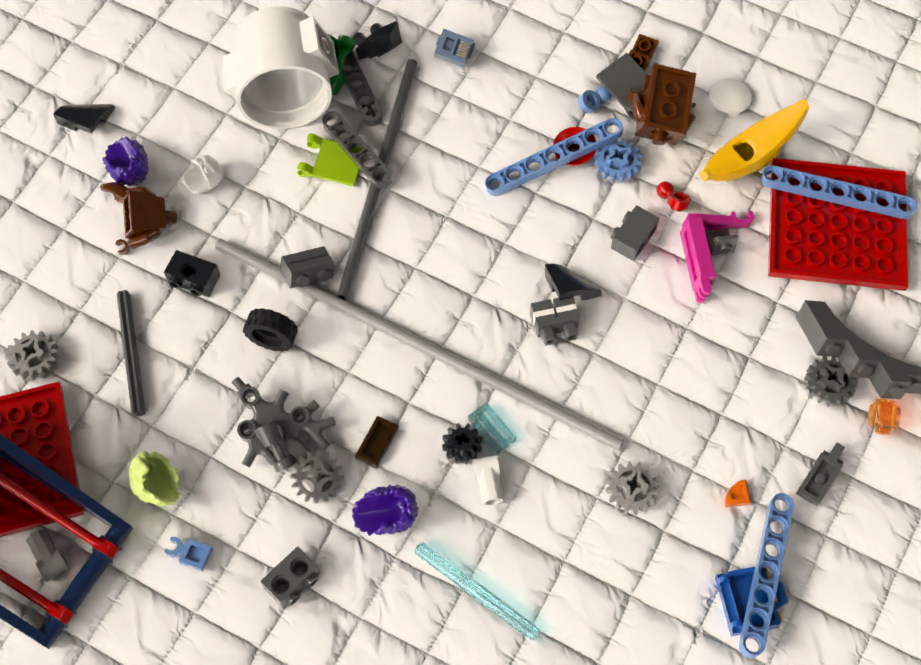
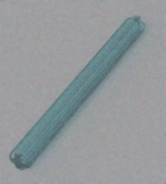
(477, 591)

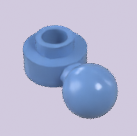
(590, 100)

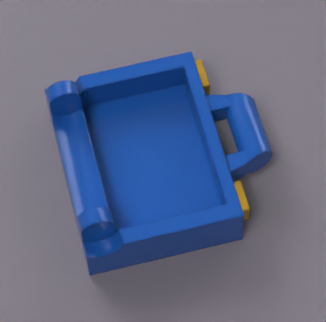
(734, 595)

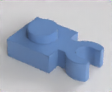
(192, 554)

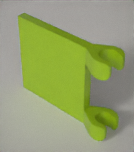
(331, 162)

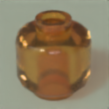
(884, 416)

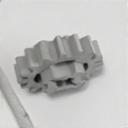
(32, 355)
(644, 491)

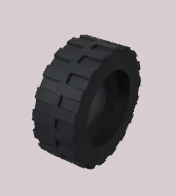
(270, 329)

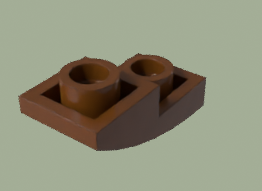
(643, 50)

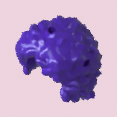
(126, 162)
(385, 510)

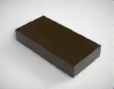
(376, 442)

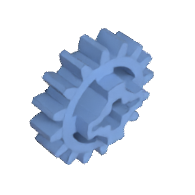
(618, 160)

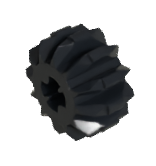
(455, 438)

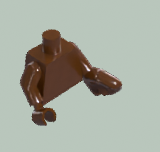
(143, 215)

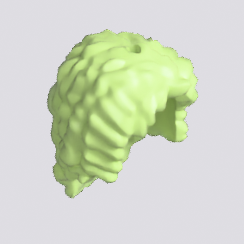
(154, 479)

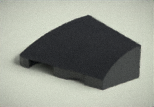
(83, 116)
(569, 284)

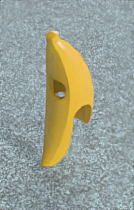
(755, 145)

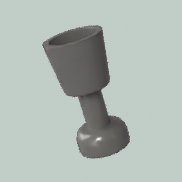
(270, 437)

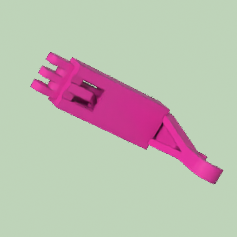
(697, 249)

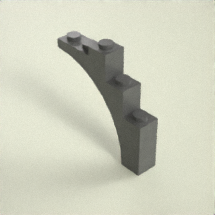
(859, 359)

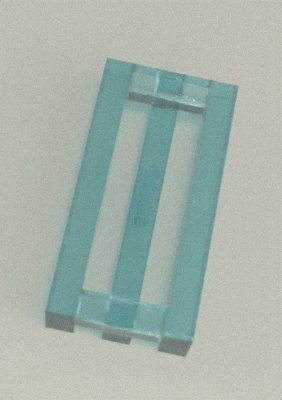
(511, 438)

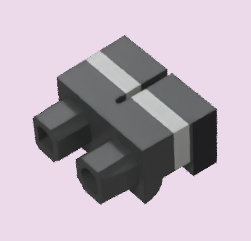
(555, 319)

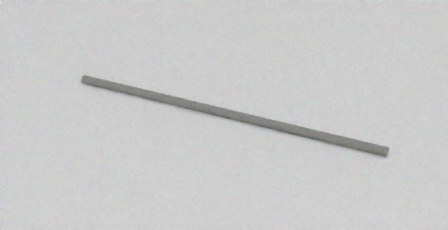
(427, 348)

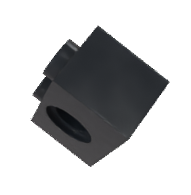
(183, 265)

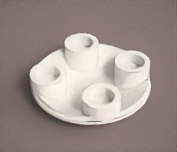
(730, 96)

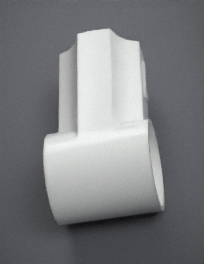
(487, 474)

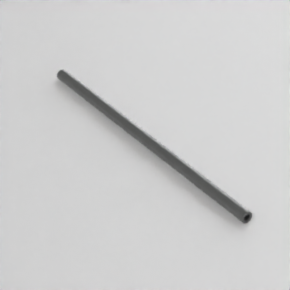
(373, 192)

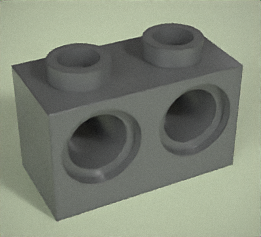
(285, 573)

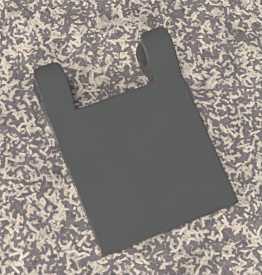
(621, 77)

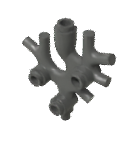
(291, 428)

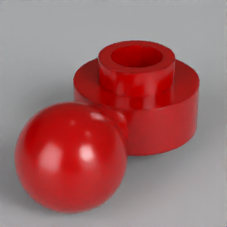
(676, 200)

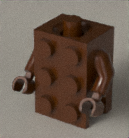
(665, 105)

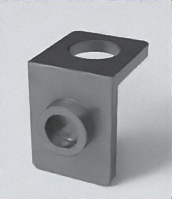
(722, 245)

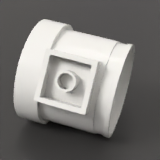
(280, 68)

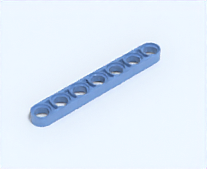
(546, 164)
(849, 190)
(759, 583)

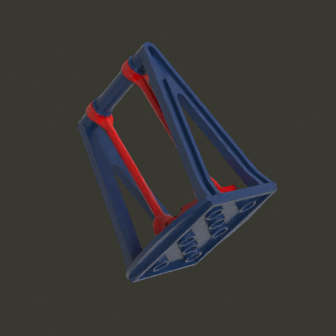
(103, 548)

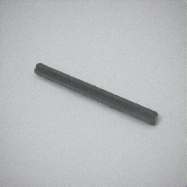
(130, 353)

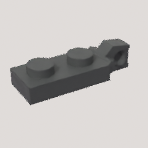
(821, 475)

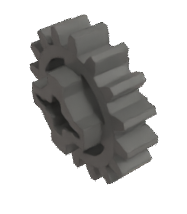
(831, 381)
(316, 488)

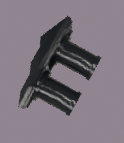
(379, 42)

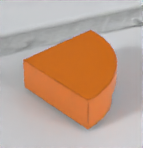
(738, 495)

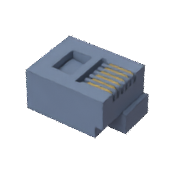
(454, 47)

